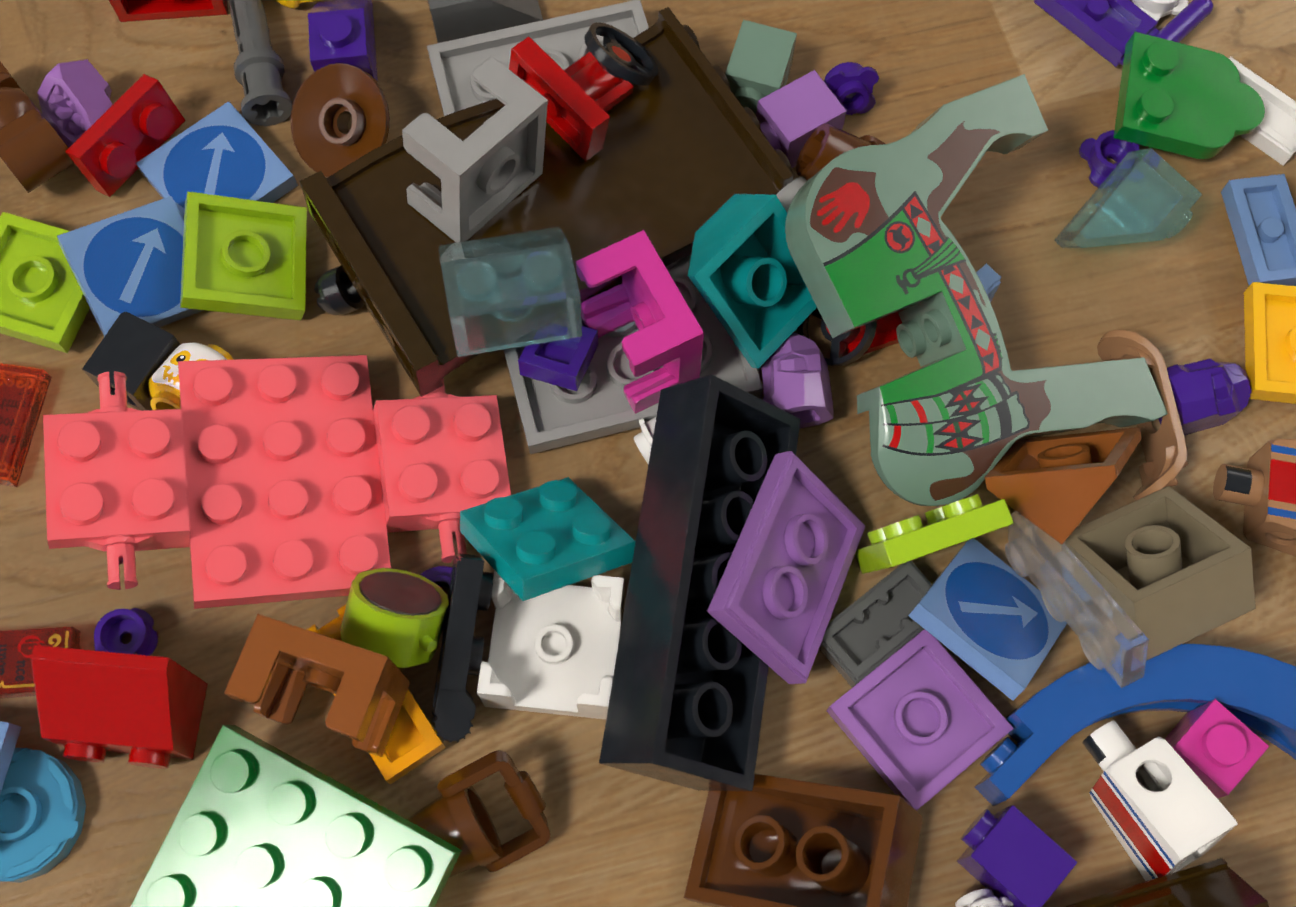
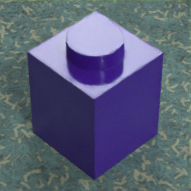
(1014, 857)

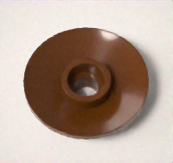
(322, 116)

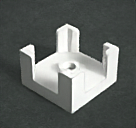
(554, 649)

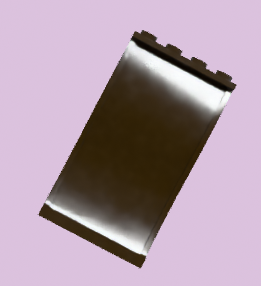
(663, 169)

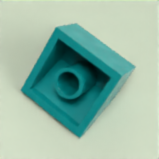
(749, 274)

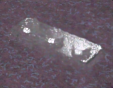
(1077, 598)

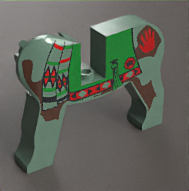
(876, 244)

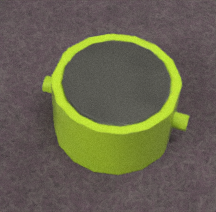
(395, 615)

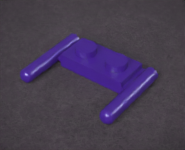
(1111, 23)

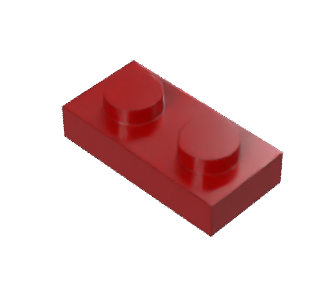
(125, 135)

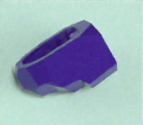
(1208, 393)

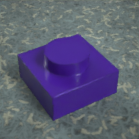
(560, 361)

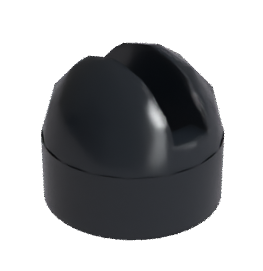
(337, 293)

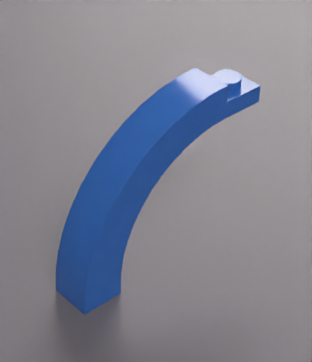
(1181, 679)

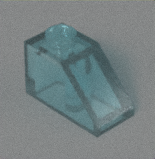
(1135, 204)

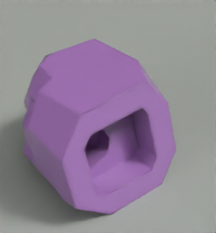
(73, 98)
(799, 381)

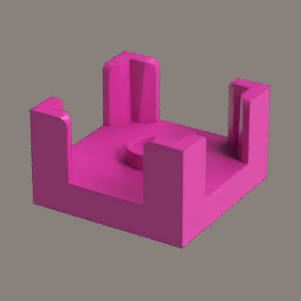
(649, 297)

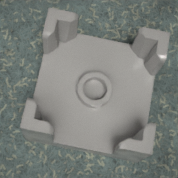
(486, 167)

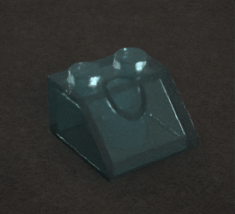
(511, 291)

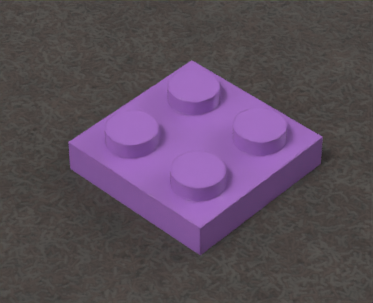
(919, 719)

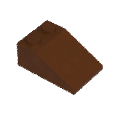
(804, 847)

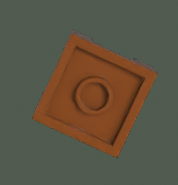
(286, 658)

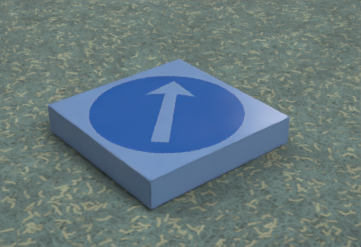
(217, 158)
(131, 264)
(989, 618)

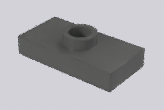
(875, 624)

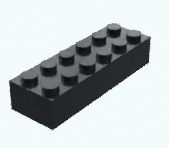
(682, 684)

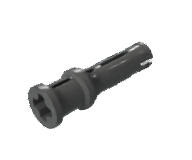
(258, 66)

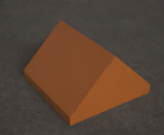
(1061, 476)

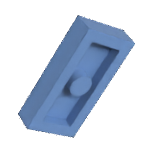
(1263, 227)

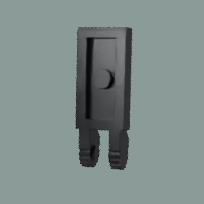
(460, 650)

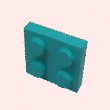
(546, 538)

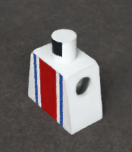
(1154, 802)

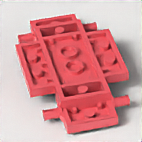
(269, 475)

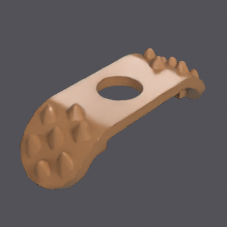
(1163, 449)

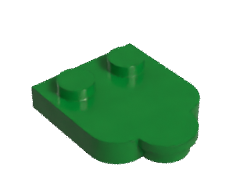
(1182, 98)

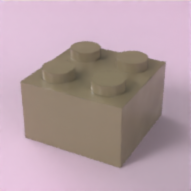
(1168, 567)

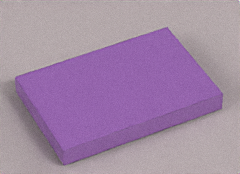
(787, 568)

